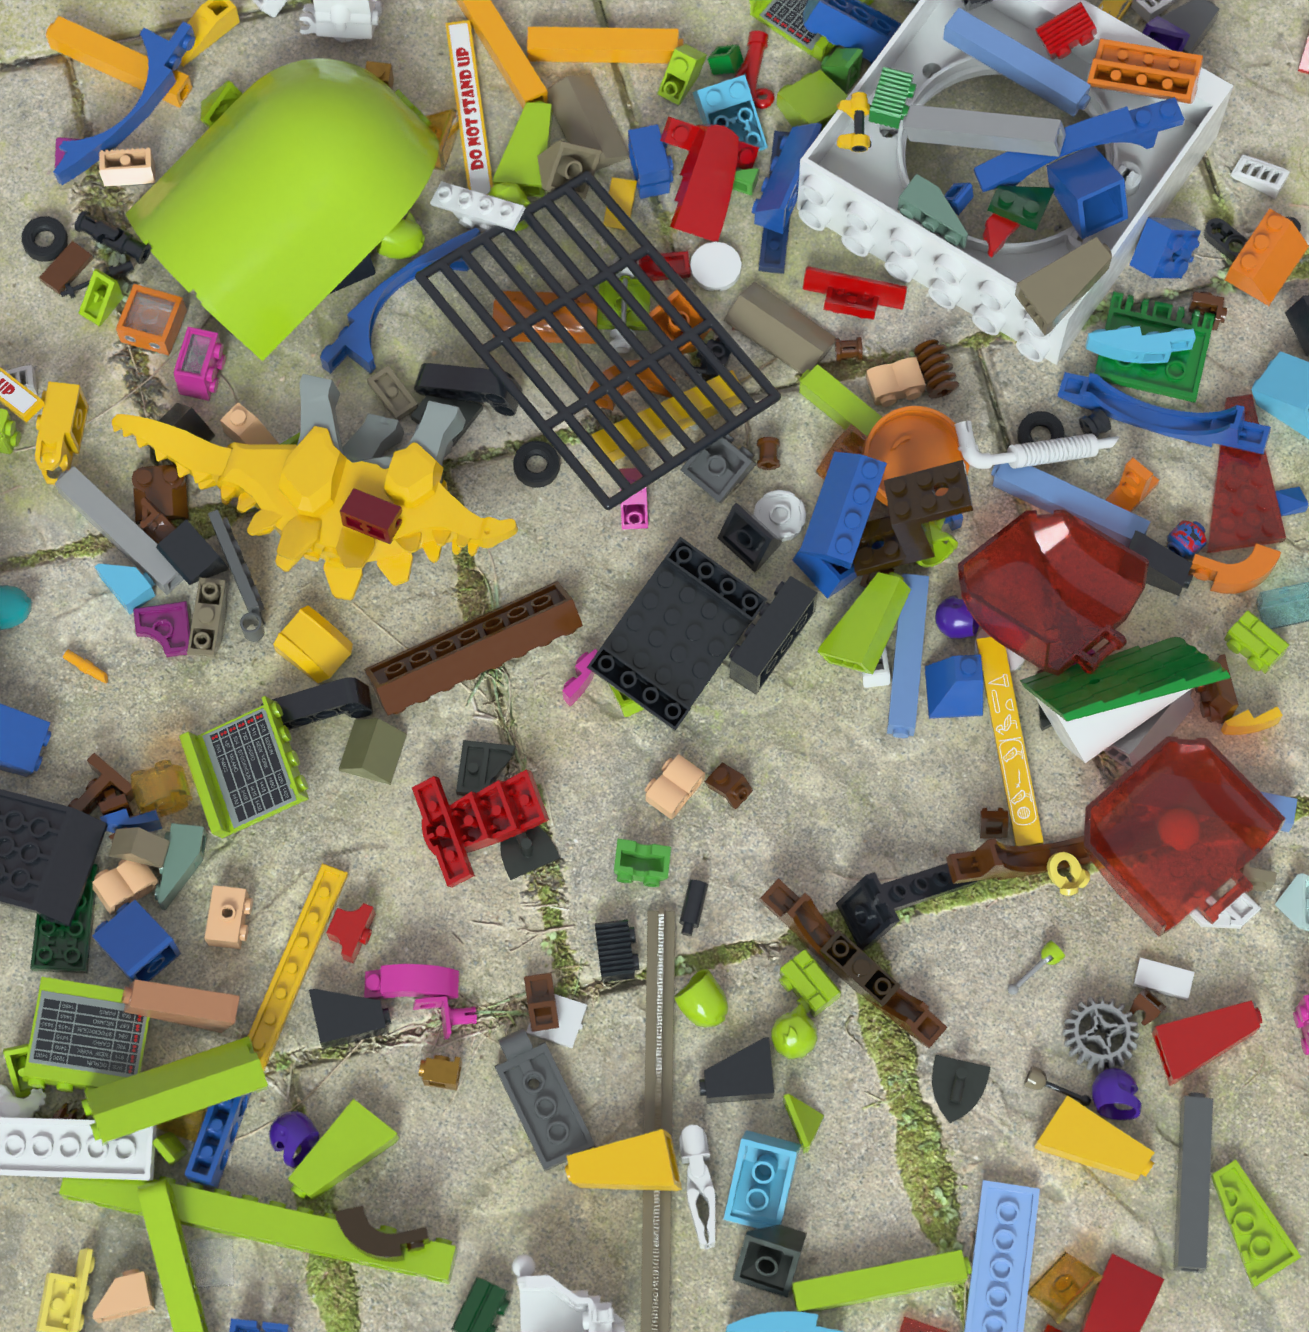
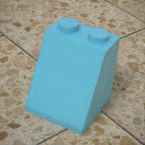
(1285, 391)

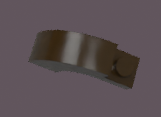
(376, 1243)

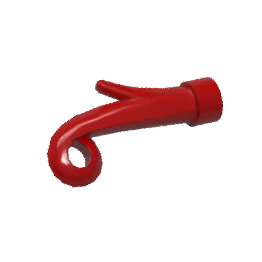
(751, 66)

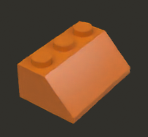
(1267, 258)

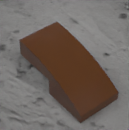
(541, 1002)

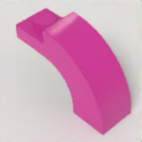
(411, 981)

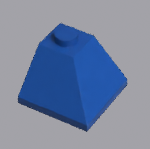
(955, 687)

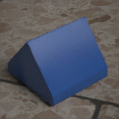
(959, 196)

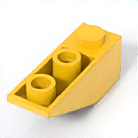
(209, 24)

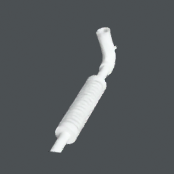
(1033, 452)

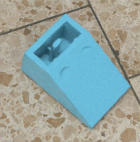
(732, 107)

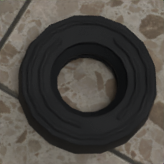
(38, 225)
(1039, 418)
(531, 449)

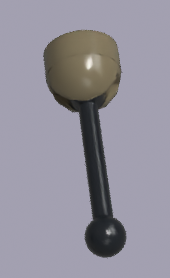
(1037, 1079)

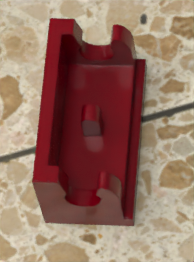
(371, 516)

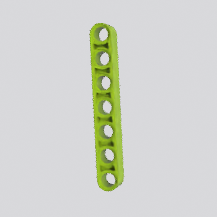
(172, 1257)

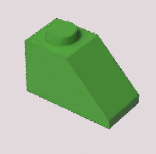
(843, 67)

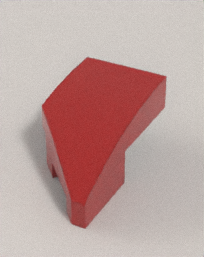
(997, 231)

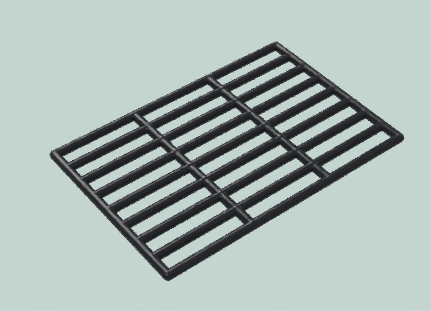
(629, 374)

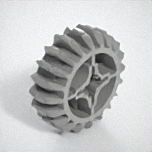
(1089, 1037)

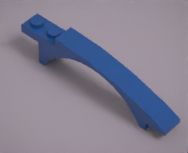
(163, 59)
(1118, 126)
(356, 338)
(1219, 427)

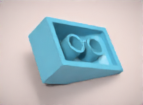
(761, 1180)

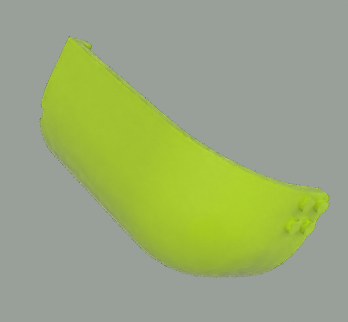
(287, 195)

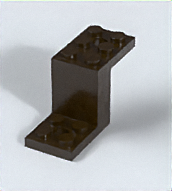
(911, 508)

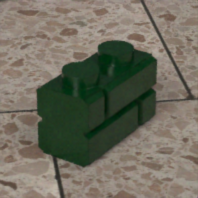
(482, 1308)

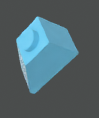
(127, 585)

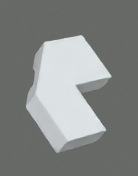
(1233, 916)

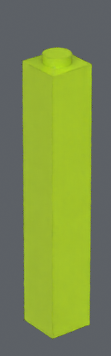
(837, 400)
(881, 1282)

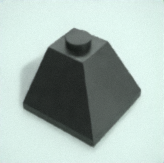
(770, 1258)

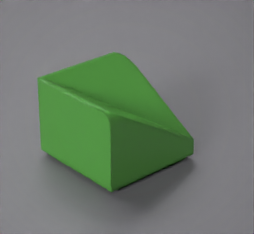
(746, 180)

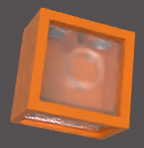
(151, 319)

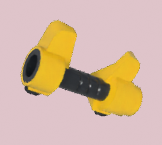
(857, 109)

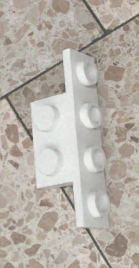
(477, 209)

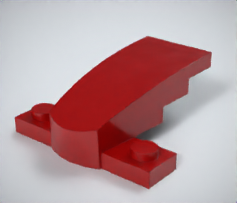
(706, 174)
(476, 820)
(1120, 1298)

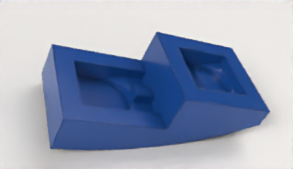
(120, 819)

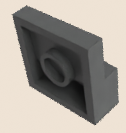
(720, 467)

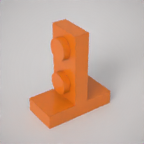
(1133, 486)

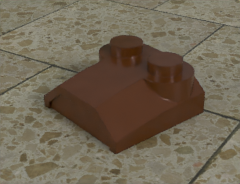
(163, 489)
(1218, 698)

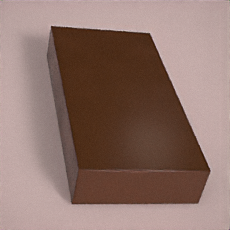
(66, 267)

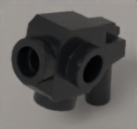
(720, 351)

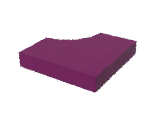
(166, 625)

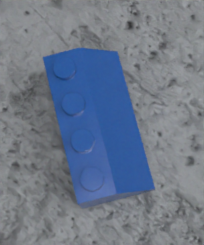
(850, 25)
(781, 189)
(843, 508)

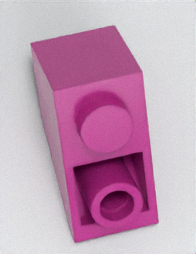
(634, 509)

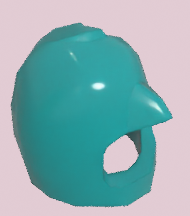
(14, 606)

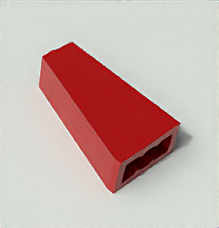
(1200, 1039)

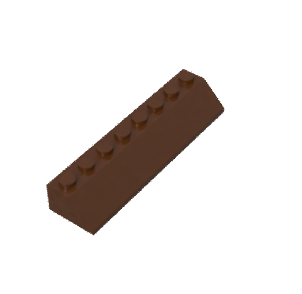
(473, 648)

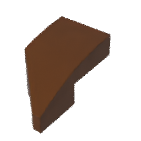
(155, 522)

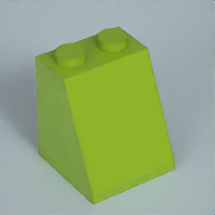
(810, 100)

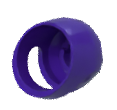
(955, 619)
(1115, 1087)
(289, 1132)

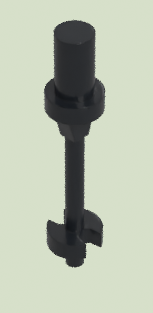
(113, 272)

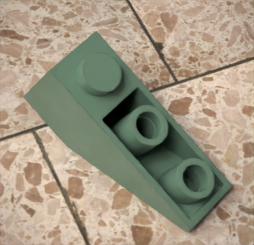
(928, 206)
(182, 860)

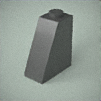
(1196, 19)

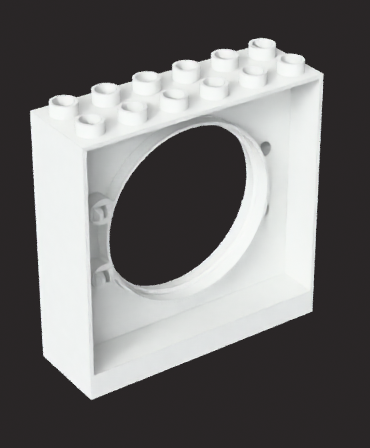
(861, 190)

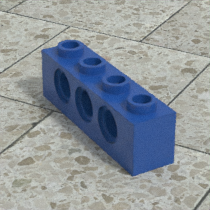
(216, 1141)

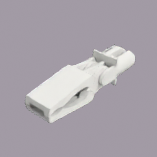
(695, 1151)

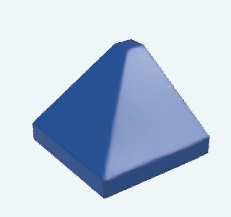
(1291, 501)

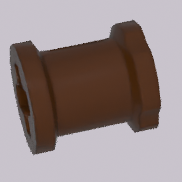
(856, 352)
(768, 453)

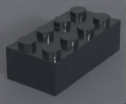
(772, 634)

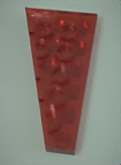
(1244, 495)

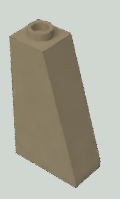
(1062, 284)

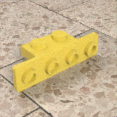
(65, 1296)

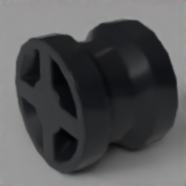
(1095, 423)

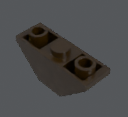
(858, 969)

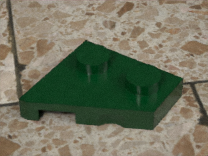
(1021, 204)

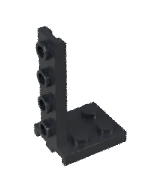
(872, 906)

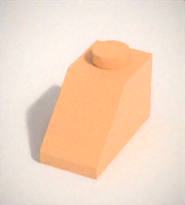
(245, 427)
(125, 1297)

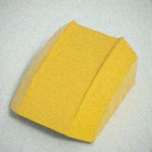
(313, 645)

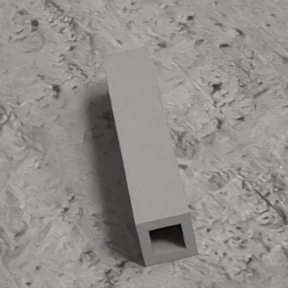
(984, 130)
(117, 528)

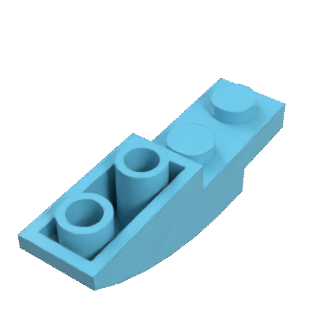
(1130, 346)
(779, 1322)

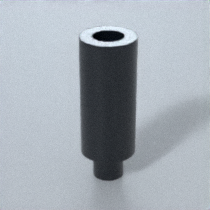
(693, 906)

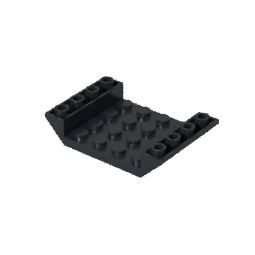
(676, 633)
(45, 855)

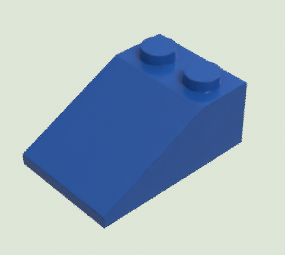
(825, 575)

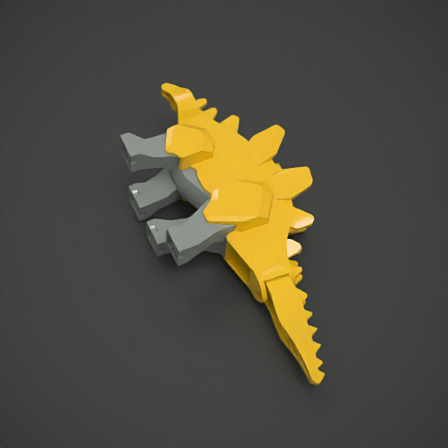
(309, 482)

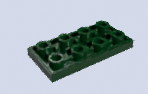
(64, 947)

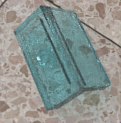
(1284, 605)

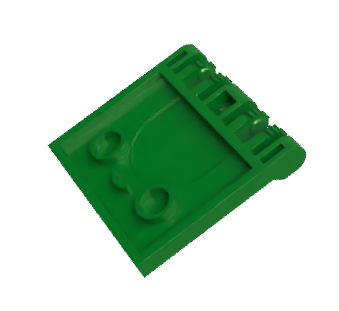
(1175, 378)

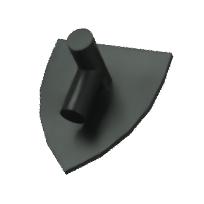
(527, 852)
(957, 1085)

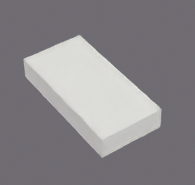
(1163, 978)

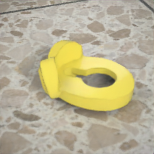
(1080, 876)

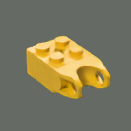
(60, 427)

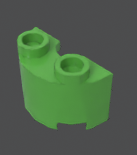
(641, 862)

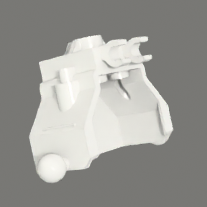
(342, 18)
(554, 1308)

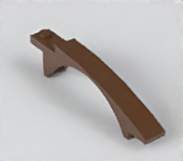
(1009, 861)
(814, 931)

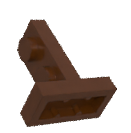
(95, 789)

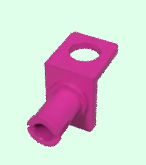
(449, 1016)

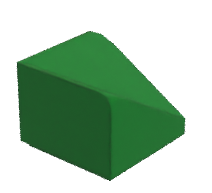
(725, 59)

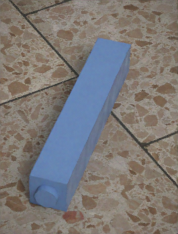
(1017, 62)
(1055, 494)
(908, 659)

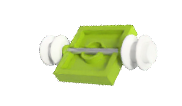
(622, 308)

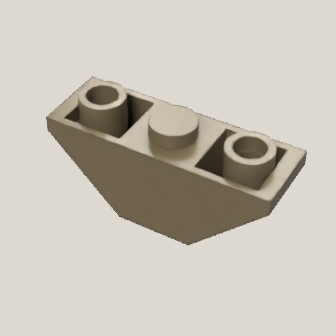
(208, 618)

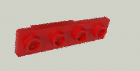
(853, 293)

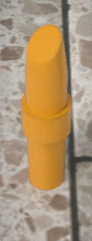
(85, 666)

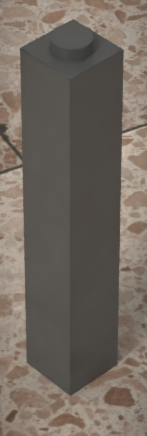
(1193, 1183)

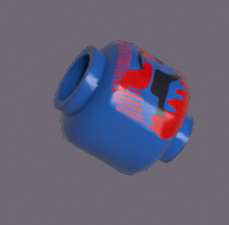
(1187, 539)

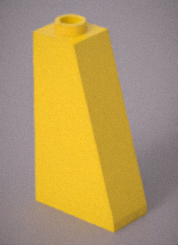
(1092, 1141)
(629, 1164)

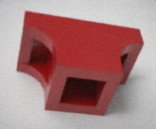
(351, 930)

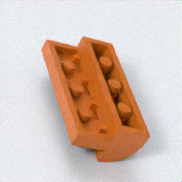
(1145, 71)
(543, 327)

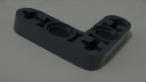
(1234, 236)

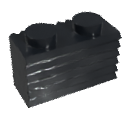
(615, 950)

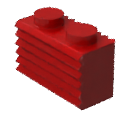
(1066, 31)

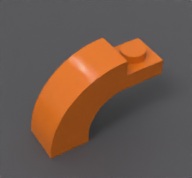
(646, 377)
(1237, 576)

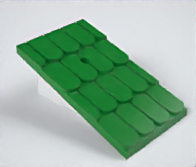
(1121, 693)

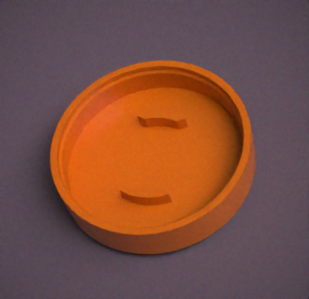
(911, 442)

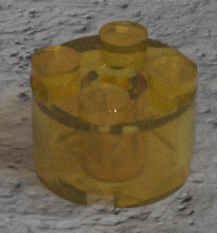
(161, 788)

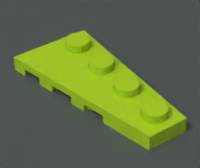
(1257, 1233)

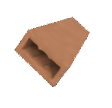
(181, 1005)

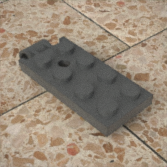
(242, 577)
(547, 1111)

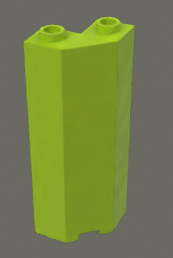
(174, 1090)

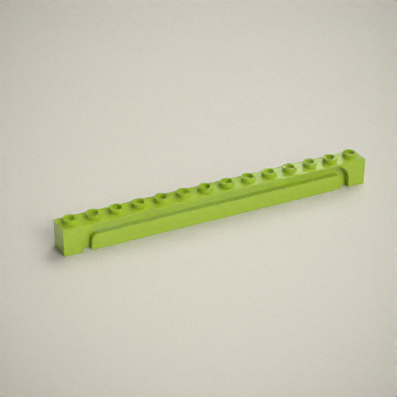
(262, 1223)

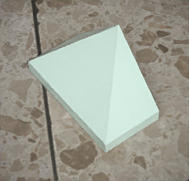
(1295, 901)

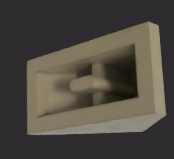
(139, 847)

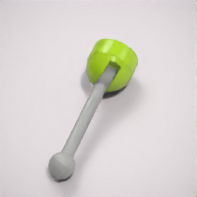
(1050, 955)

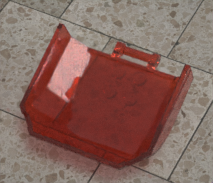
(1053, 589)
(1178, 832)

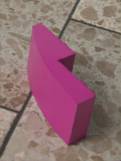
(576, 686)

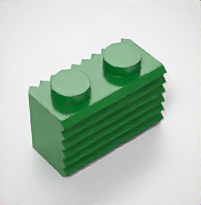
(891, 97)

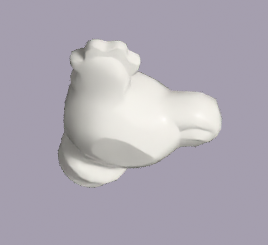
(20, 1108)

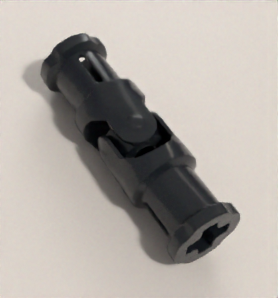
(112, 237)

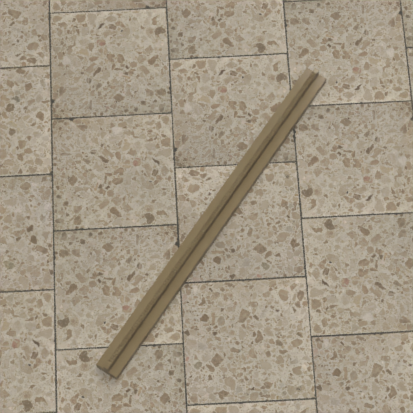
(658, 1116)

